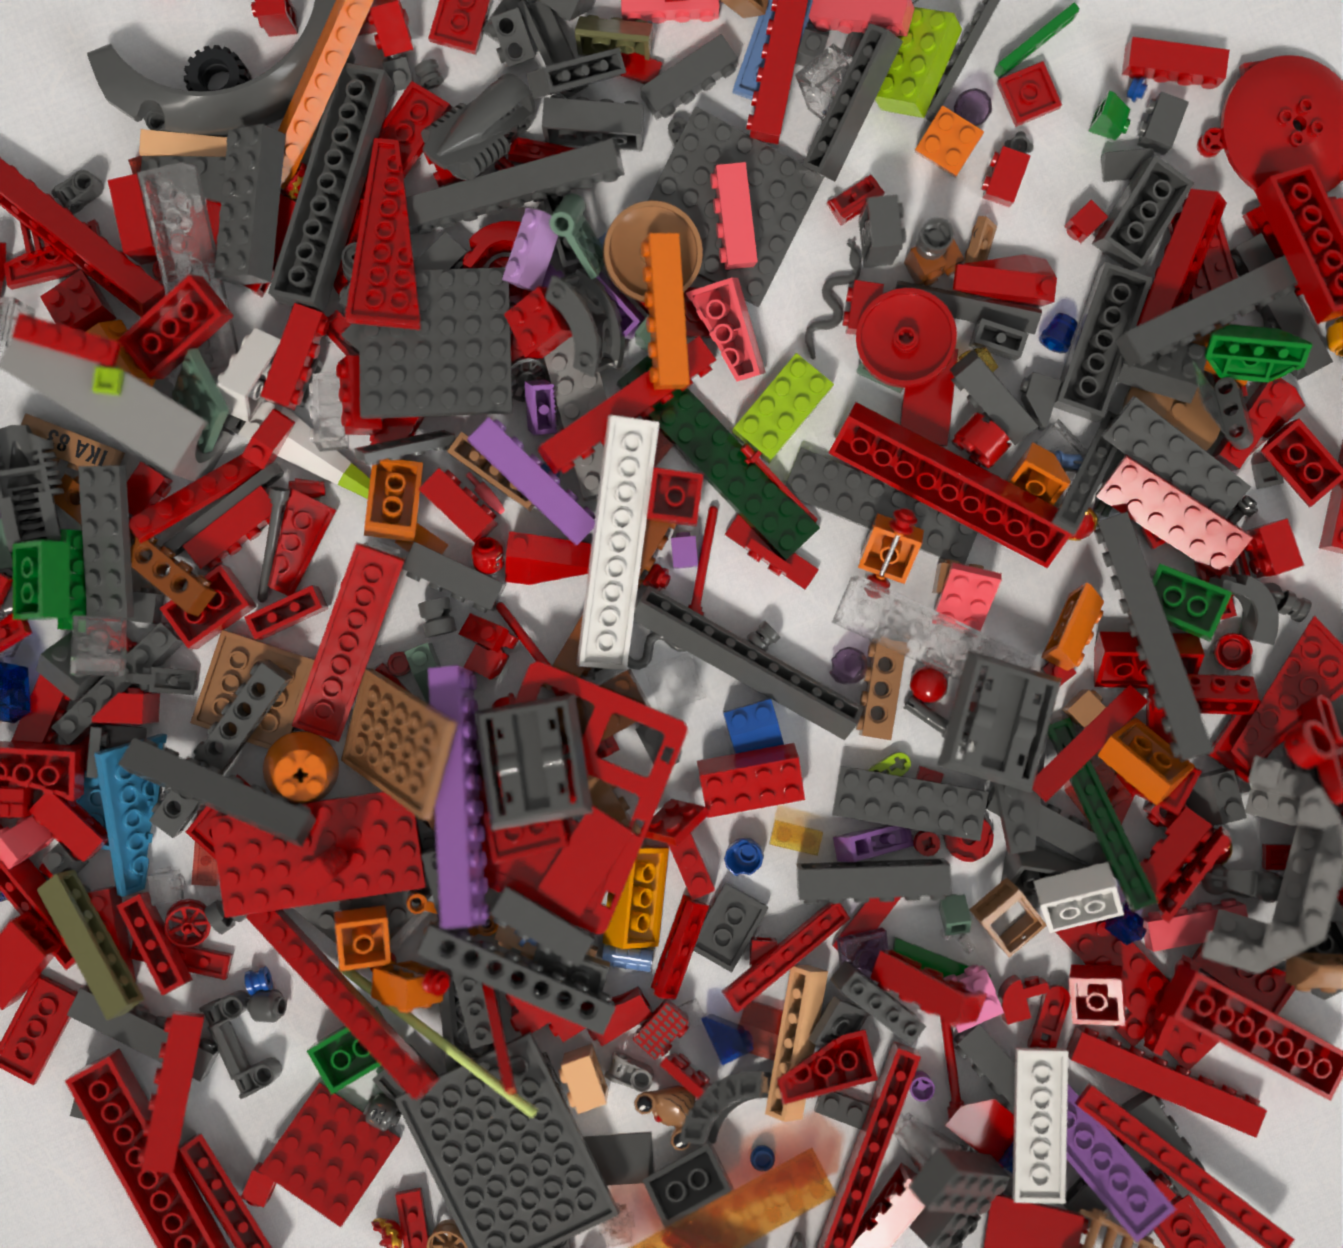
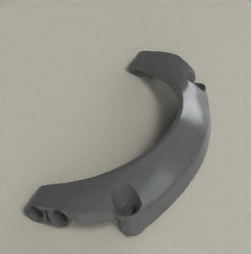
(210, 112)

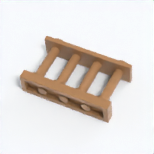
(1099, 1218)

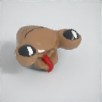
(668, 1107)

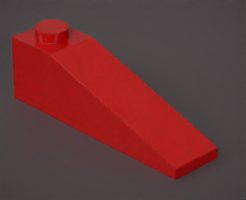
(832, 1068)

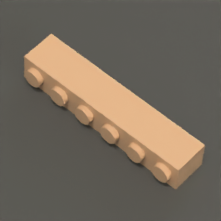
(799, 1018)

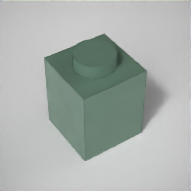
(955, 915)

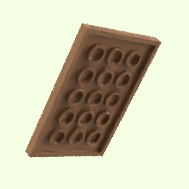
(398, 743)

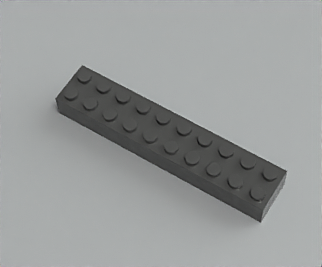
(331, 188)

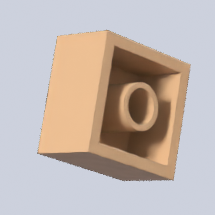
(584, 1079)

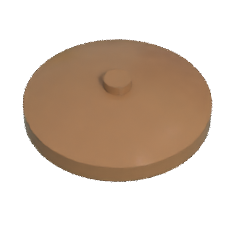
(624, 240)
(1188, 418)

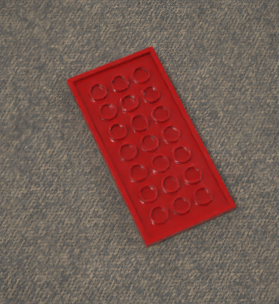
(369, 827)

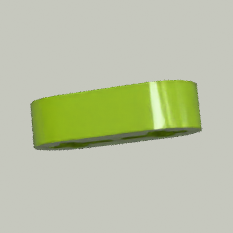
(889, 761)

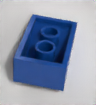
(753, 726)

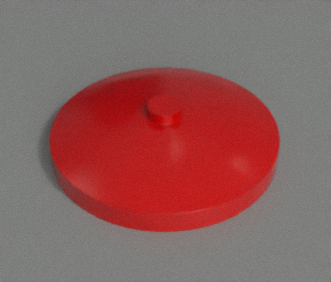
(906, 337)

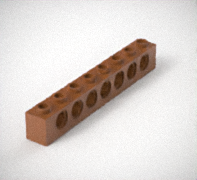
(197, 592)

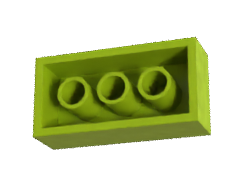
(919, 63)
(782, 407)

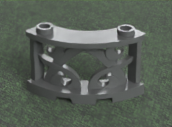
(580, 303)
(718, 1101)

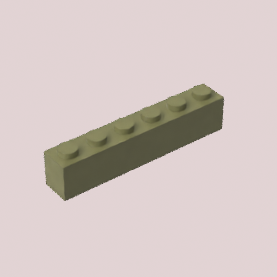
(90, 944)

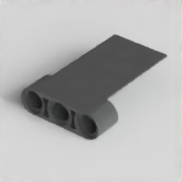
(1221, 405)
(622, 1157)

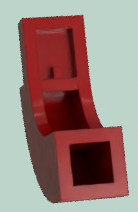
(489, 241)

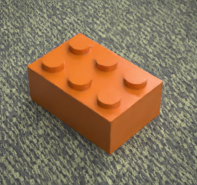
(393, 499)

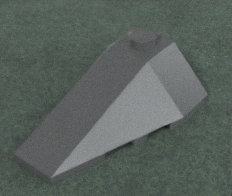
(1030, 866)

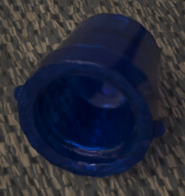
(1059, 333)

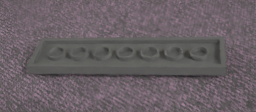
(861, 496)

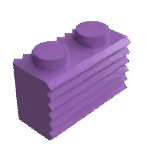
(540, 407)

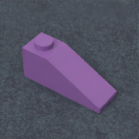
(871, 843)

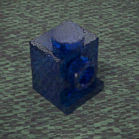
(1126, 927)

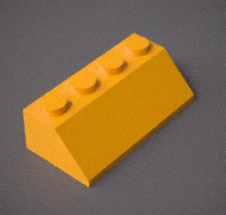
(639, 910)

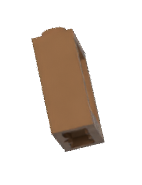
(997, 903)

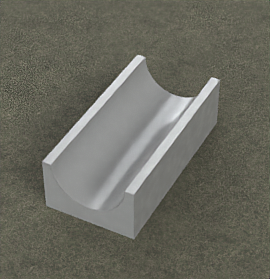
(138, 418)

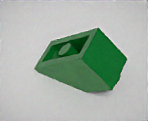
(1110, 117)

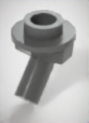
(1245, 506)

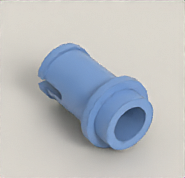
(1066, 460)

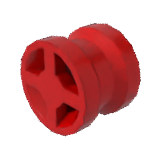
(1212, 135)
(921, 841)

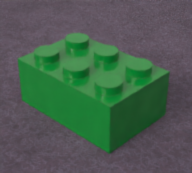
(41, 580)
(1190, 602)
(341, 1058)

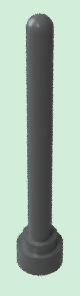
(278, 498)

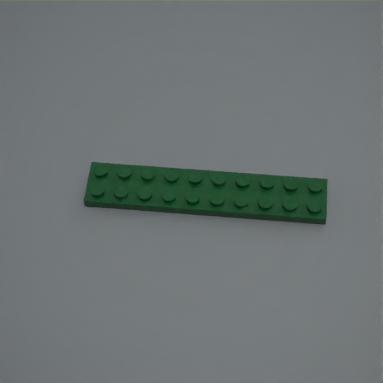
(719, 457)

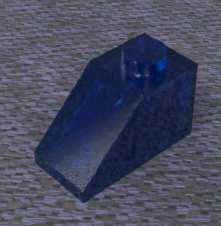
(728, 1038)

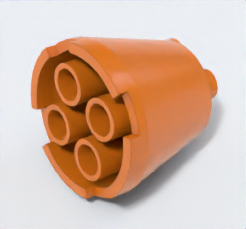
(303, 751)

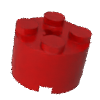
(982, 441)

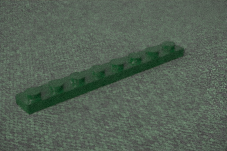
(1106, 824)

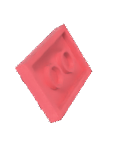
(968, 594)

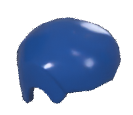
(743, 856)

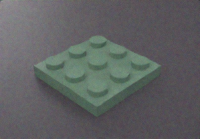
(200, 395)

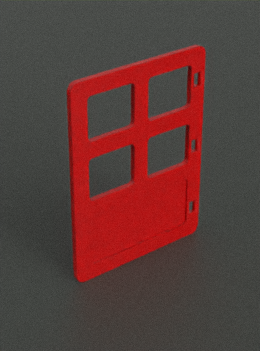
(528, 872)

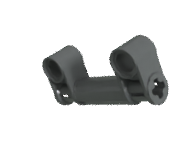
(247, 1077)

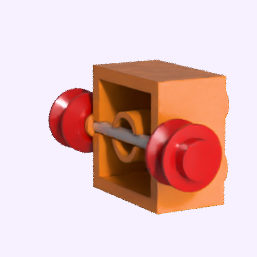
(891, 547)
(408, 984)

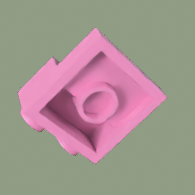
(978, 979)

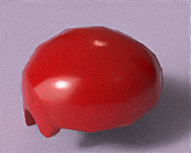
(1233, 651)
(928, 684)

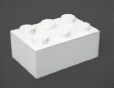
(247, 374)
(1078, 897)

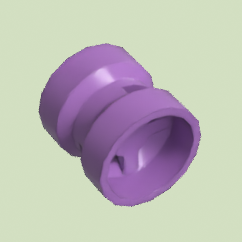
(923, 1090)

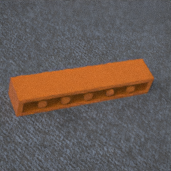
(666, 311)

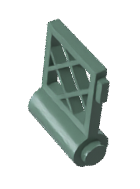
(571, 223)

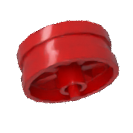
(187, 923)

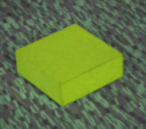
(107, 381)

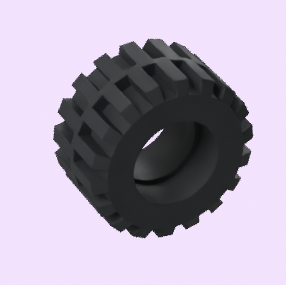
(211, 62)

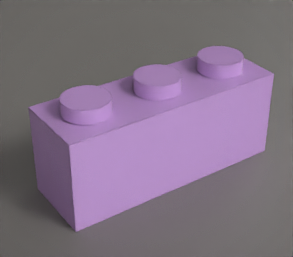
(531, 251)

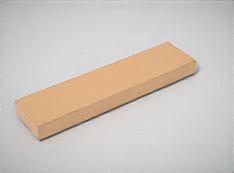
(180, 144)

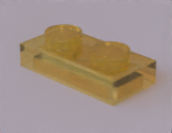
(796, 837)

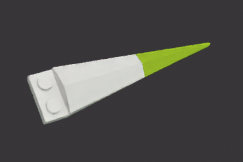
(303, 453)

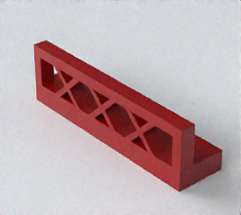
(679, 948)

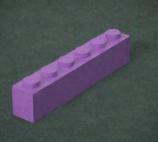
(532, 480)

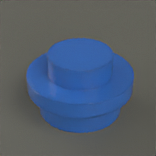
(1137, 89)
(762, 1158)

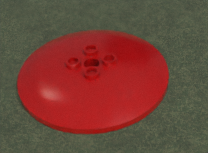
(1261, 114)

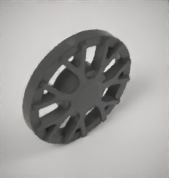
(526, 375)

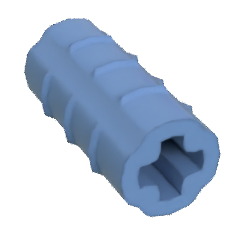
(634, 958)

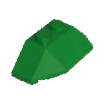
(1255, 352)

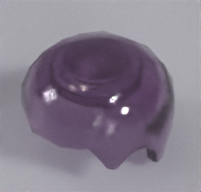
(973, 106)
(848, 666)

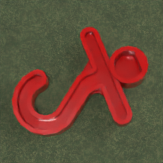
(1319, 744)

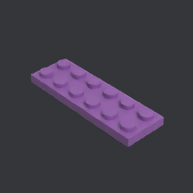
(1113, 1173)

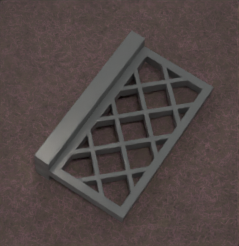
(449, 1025)

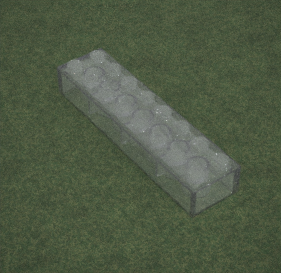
(186, 243)
(918, 630)

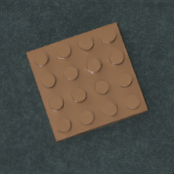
(231, 667)

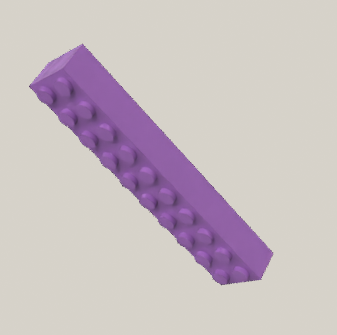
(459, 804)

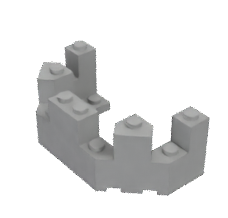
(1308, 880)

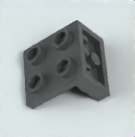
(107, 737)

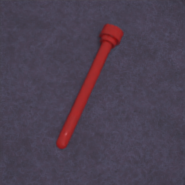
(704, 560)
(525, 640)
(956, 1101)

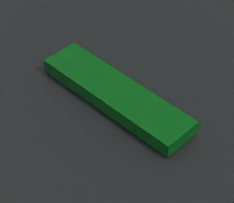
(1036, 40)

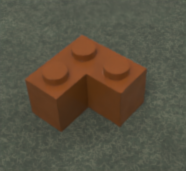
(927, 271)

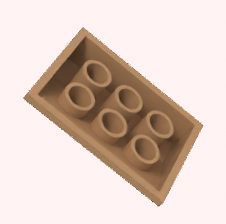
(1315, 971)

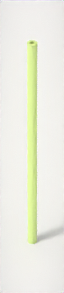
(447, 1047)

